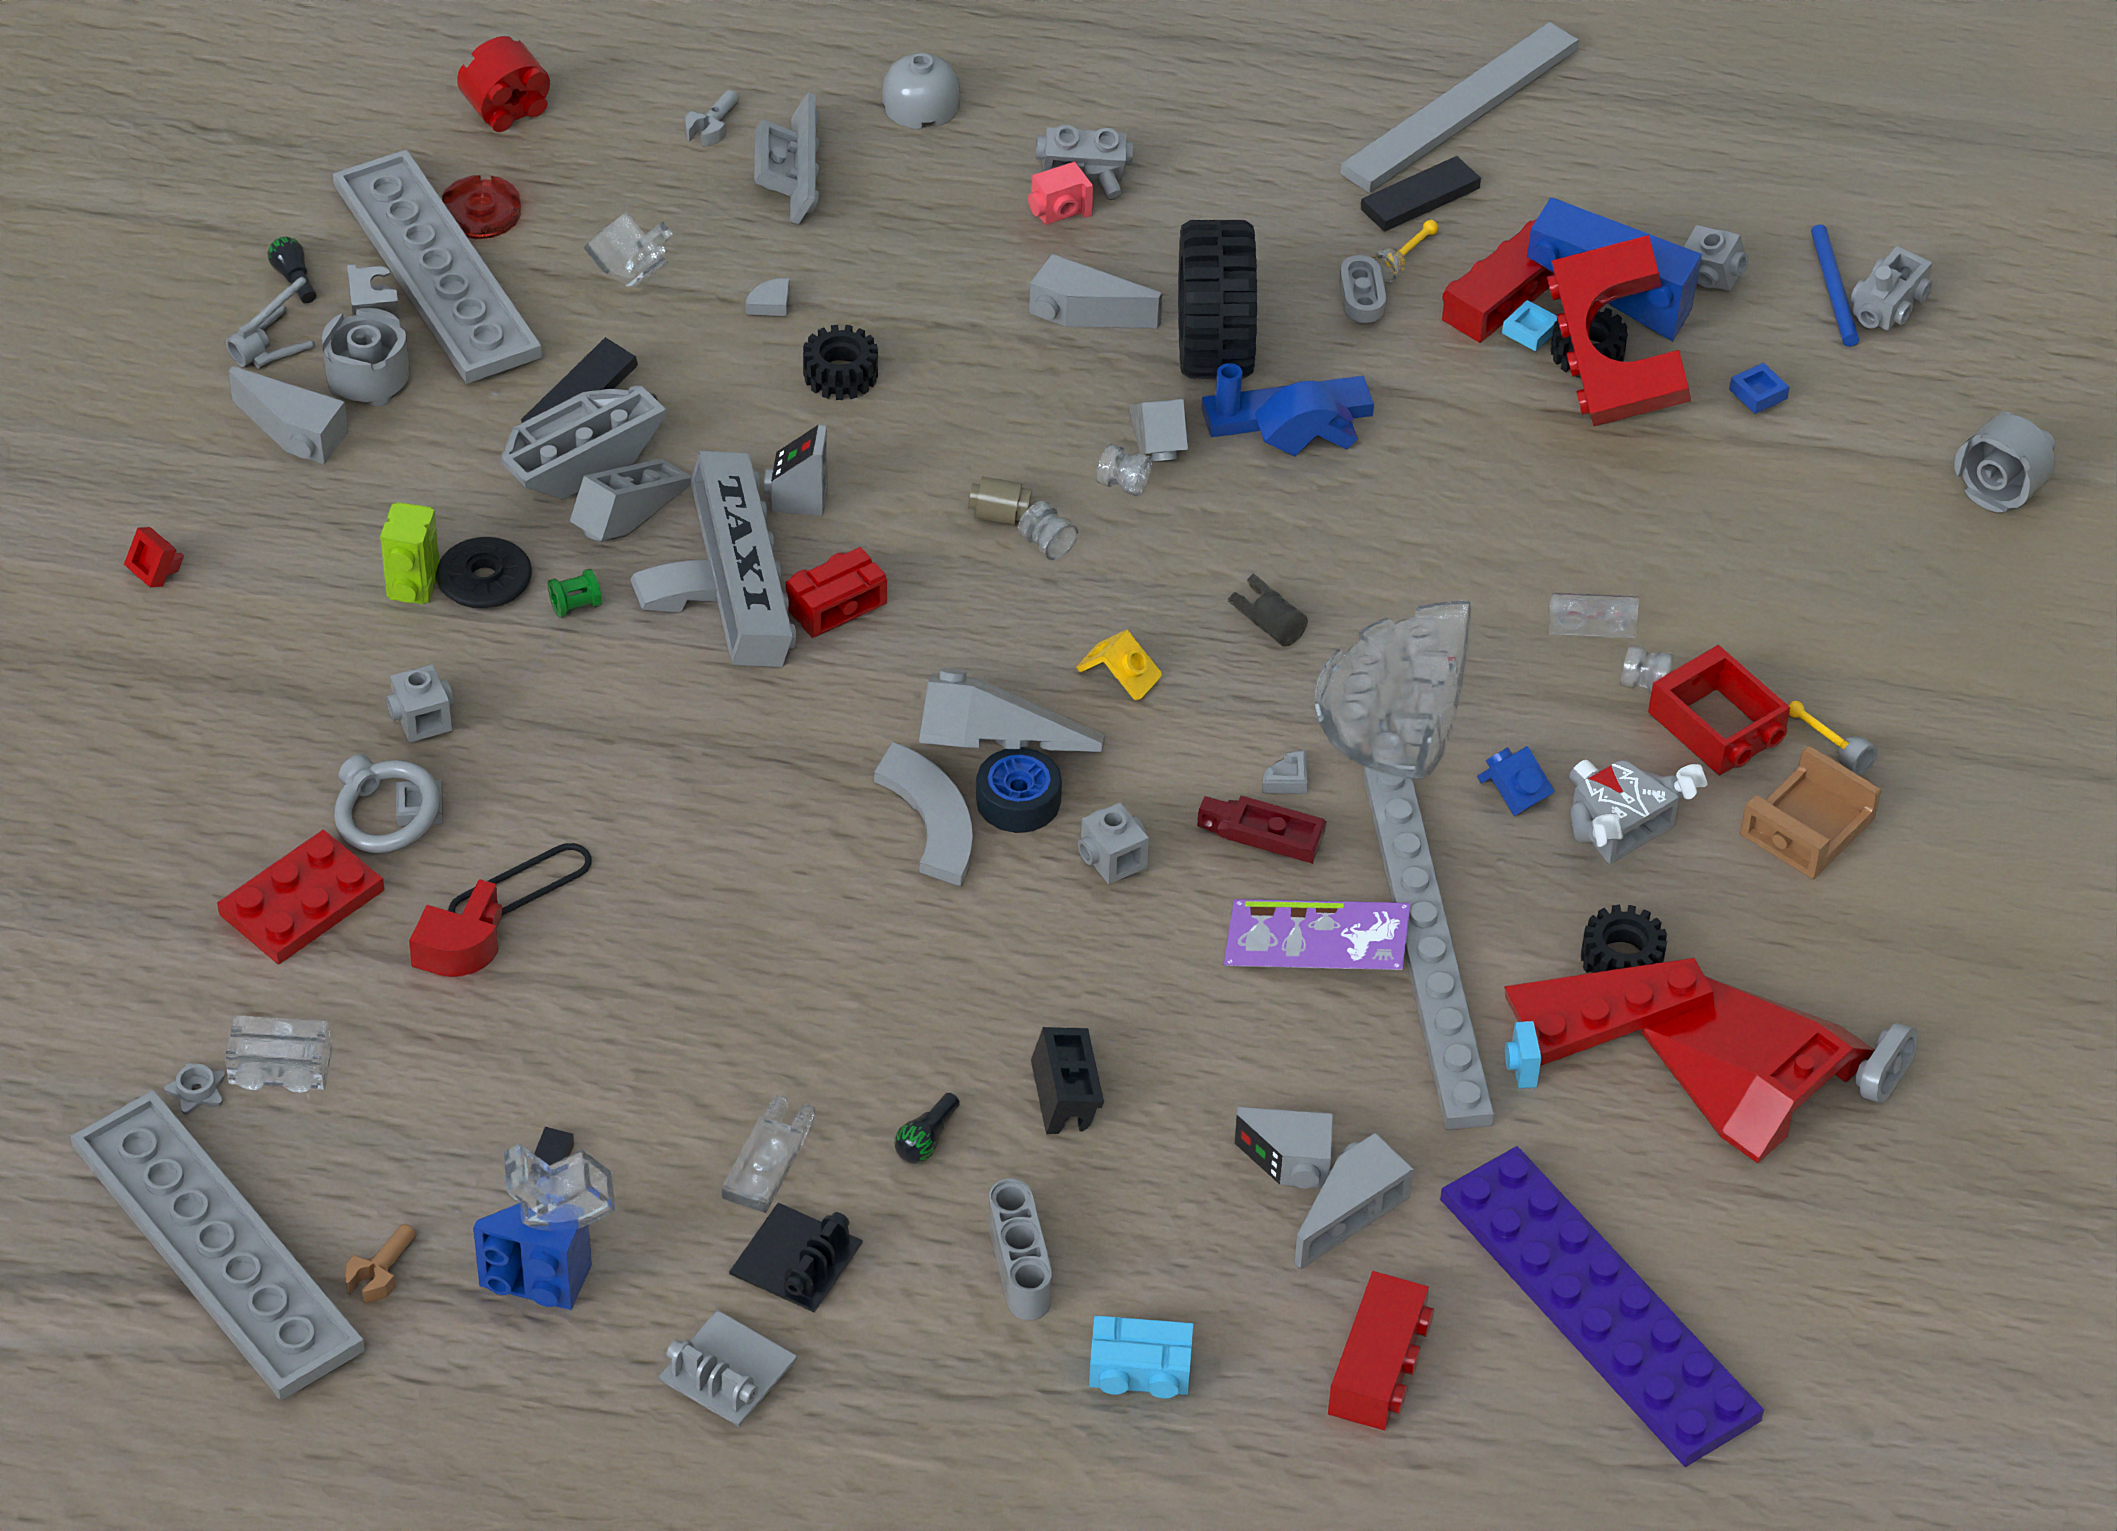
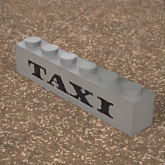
(742, 559)

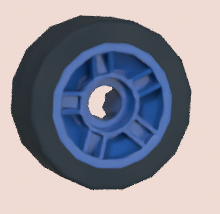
(1018, 790)

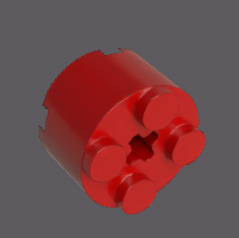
(504, 82)

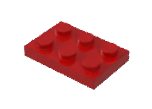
(300, 896)

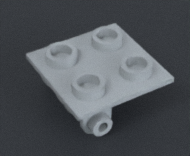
(726, 1367)

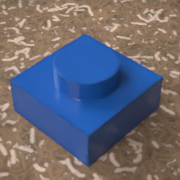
(1759, 388)

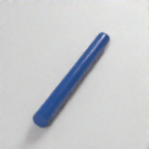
(1834, 285)

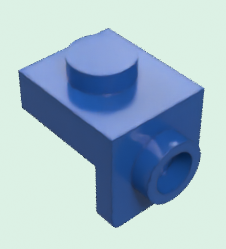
(1517, 778)

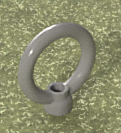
(362, 779)

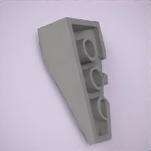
(969, 711)

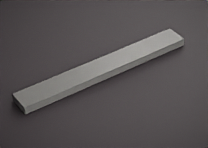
(1458, 107)

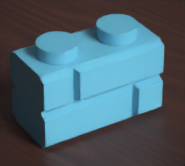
(1140, 1356)

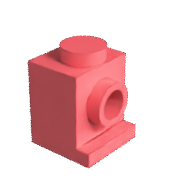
(1061, 193)

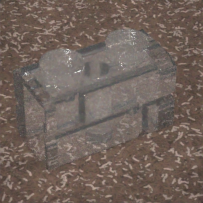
(278, 1053)

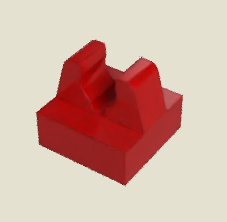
(152, 557)

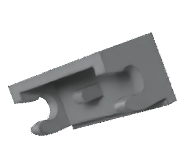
(368, 296)

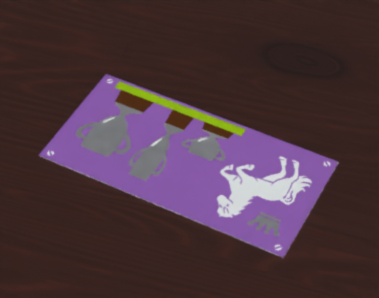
(1317, 934)

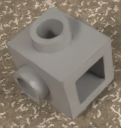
(1721, 258)
(420, 693)
(1114, 843)

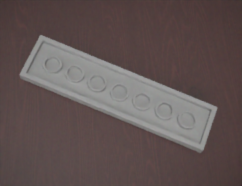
(437, 266)
(218, 1245)

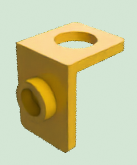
(1126, 661)

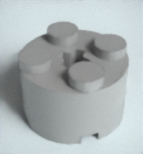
(365, 356)
(2005, 462)

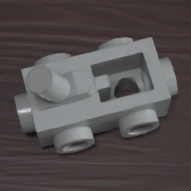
(1097, 153)
(1892, 289)

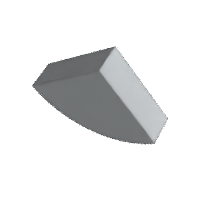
(769, 298)
(1287, 775)

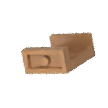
(1812, 813)

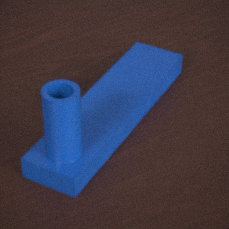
(1234, 411)

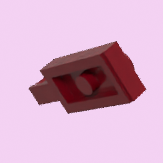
(1263, 826)

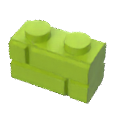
(410, 553)

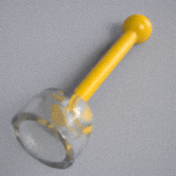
(1393, 261)

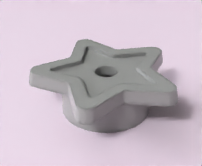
(192, 1076)

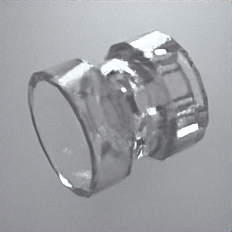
(1124, 469)
(1052, 534)
(1644, 667)

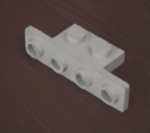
(788, 158)

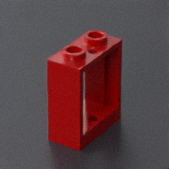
(1702, 676)

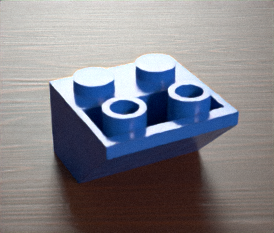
(531, 1261)

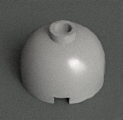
(921, 91)

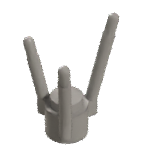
(251, 342)

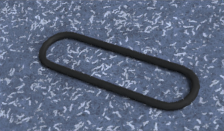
(567, 846)

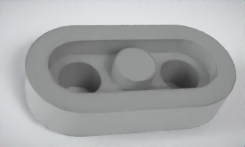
(1362, 288)
(1887, 1063)

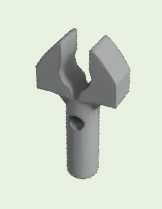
(711, 121)

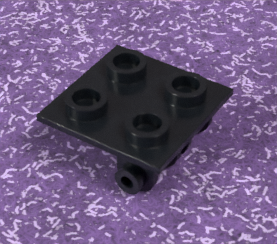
(797, 1255)

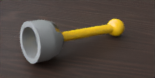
(1854, 752)

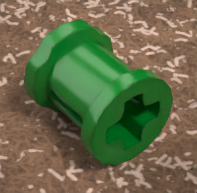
(586, 583)

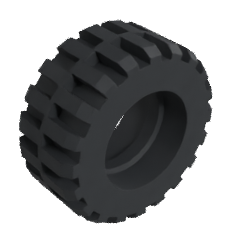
(1217, 297)

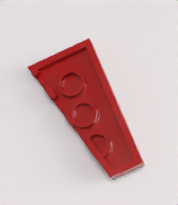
(1605, 1005)

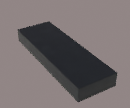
(1420, 193)
(599, 370)

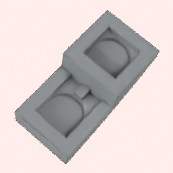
(672, 584)

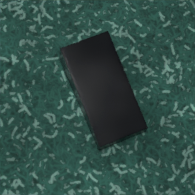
(554, 1145)

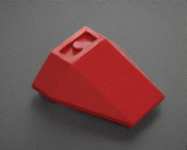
(1753, 1063)

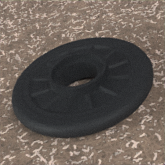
(504, 585)

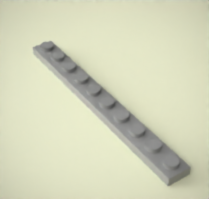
(1429, 953)

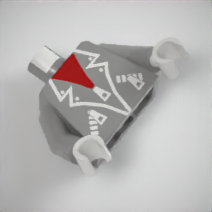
(1627, 805)

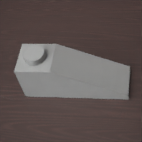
(1091, 298)
(292, 416)
(624, 497)
(1359, 1190)

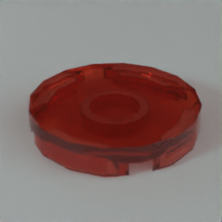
(483, 206)

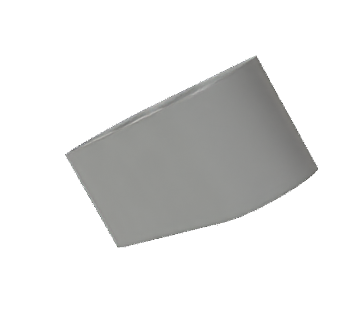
(1019, 1249)

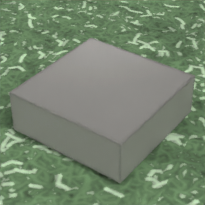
(409, 802)

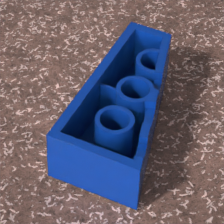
(1570, 230)

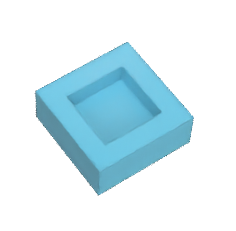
(1530, 325)
(1524, 1054)

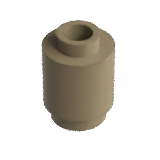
(999, 500)

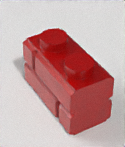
(836, 591)

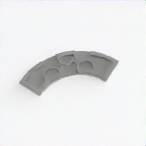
(941, 808)

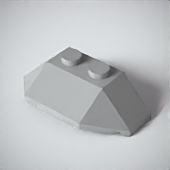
(582, 438)

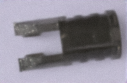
(1271, 612)

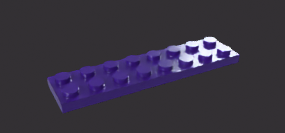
(1602, 1306)

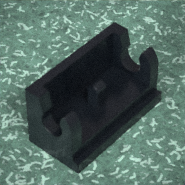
(1066, 1077)

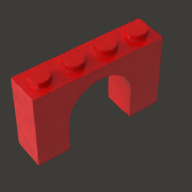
(1613, 387)

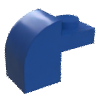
(1301, 413)

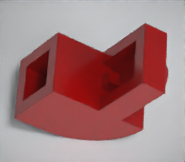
(455, 942)

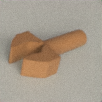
(384, 1282)

